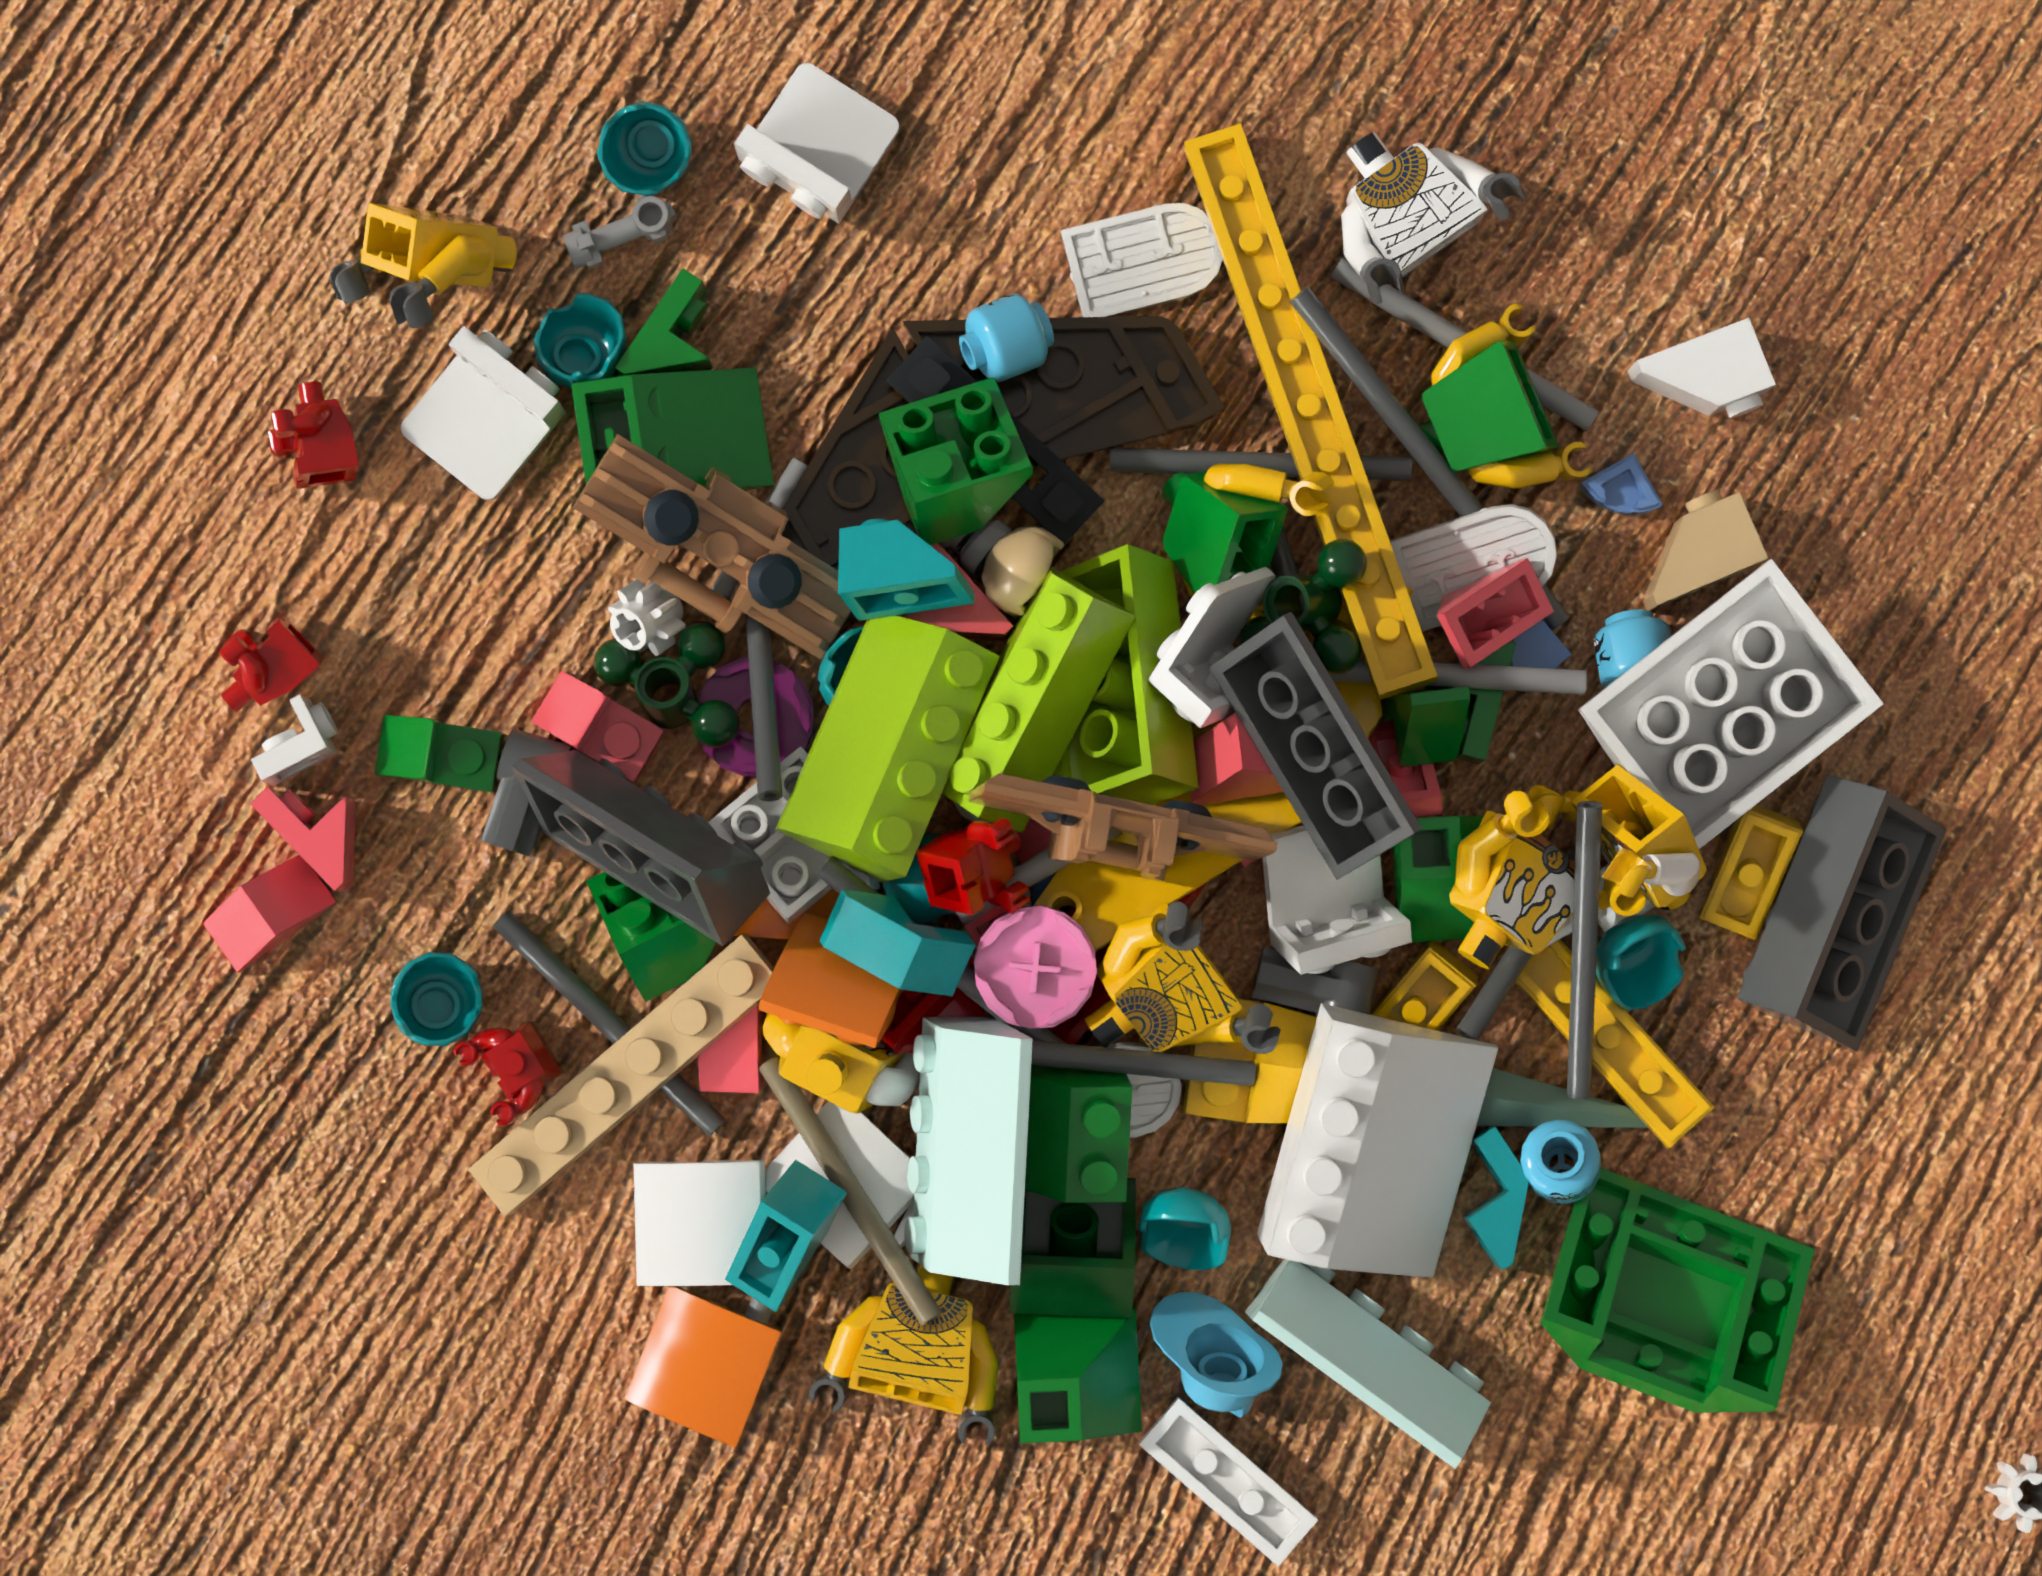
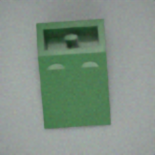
(682, 420)

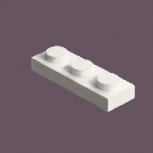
(1228, 1481)

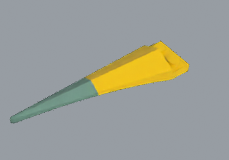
(1507, 1101)

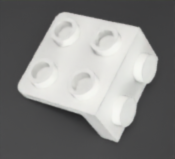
(817, 143)
(483, 414)
(1206, 637)
(1322, 918)

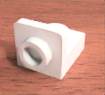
(293, 753)

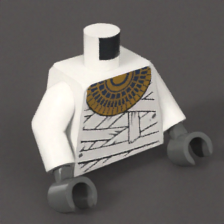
(1414, 208)

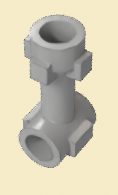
(648, 219)

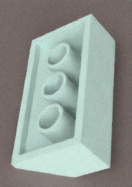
(969, 1148)
(1370, 1359)

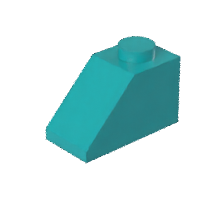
(895, 572)
(785, 1234)

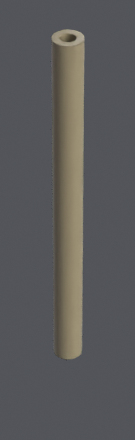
(856, 1199)

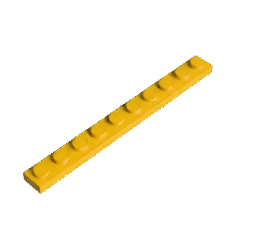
(1308, 406)

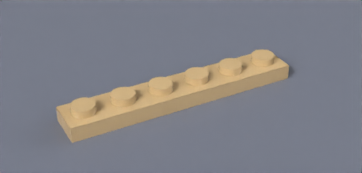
(624, 1076)

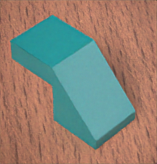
(884, 941)
(1498, 1218)

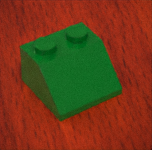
(1078, 1135)

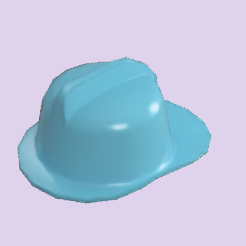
(1216, 1351)

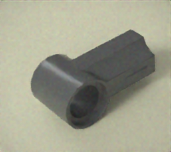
(511, 818)
(1344, 986)

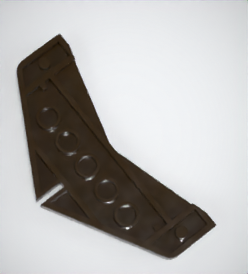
(1096, 391)

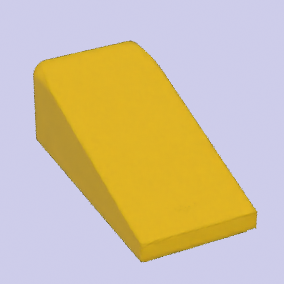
(1751, 870)
(1428, 989)

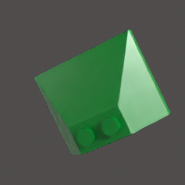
(1676, 1298)

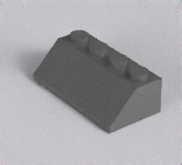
(1314, 746)
(644, 841)
(1842, 911)

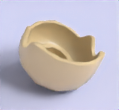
(1018, 567)

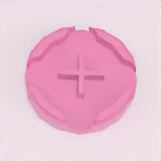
(1035, 967)

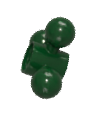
(1339, 566)
(699, 647)

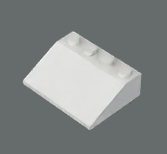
(1732, 703)
(1375, 1145)

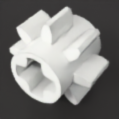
(646, 617)
(2010, 1494)

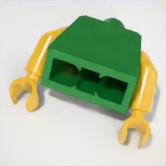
(1490, 413)
(1231, 519)

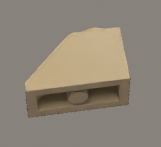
(1705, 548)

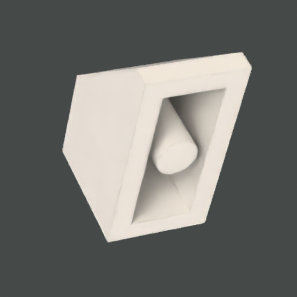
(1710, 371)

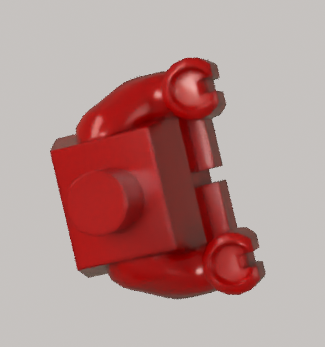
(318, 436)
(268, 666)
(973, 868)
(518, 1060)

